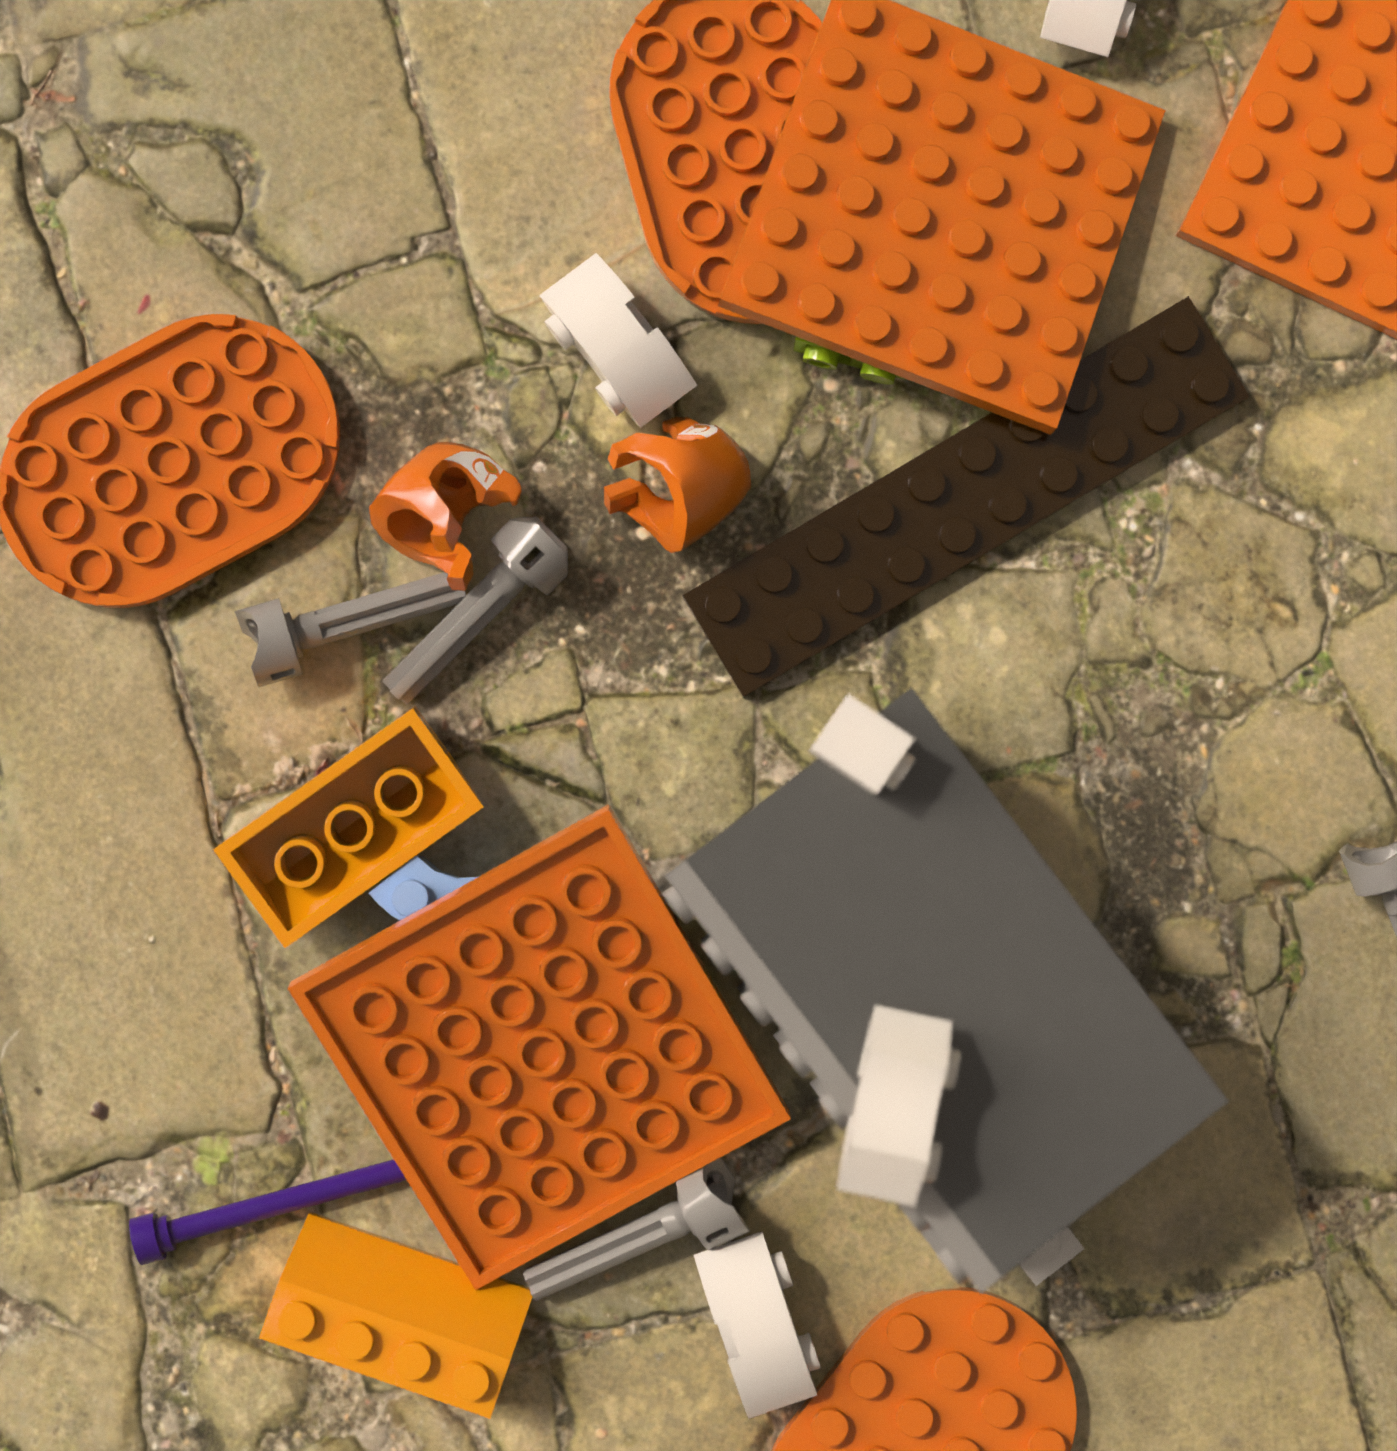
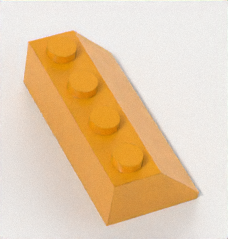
(349, 827)
(396, 1315)

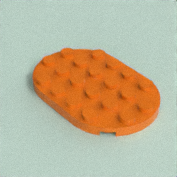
(697, 124)
(168, 461)
(942, 1377)

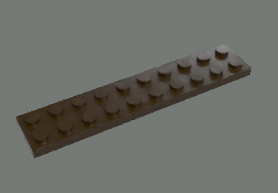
(962, 500)

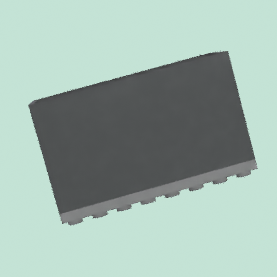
(952, 916)

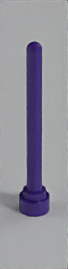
(157, 1235)

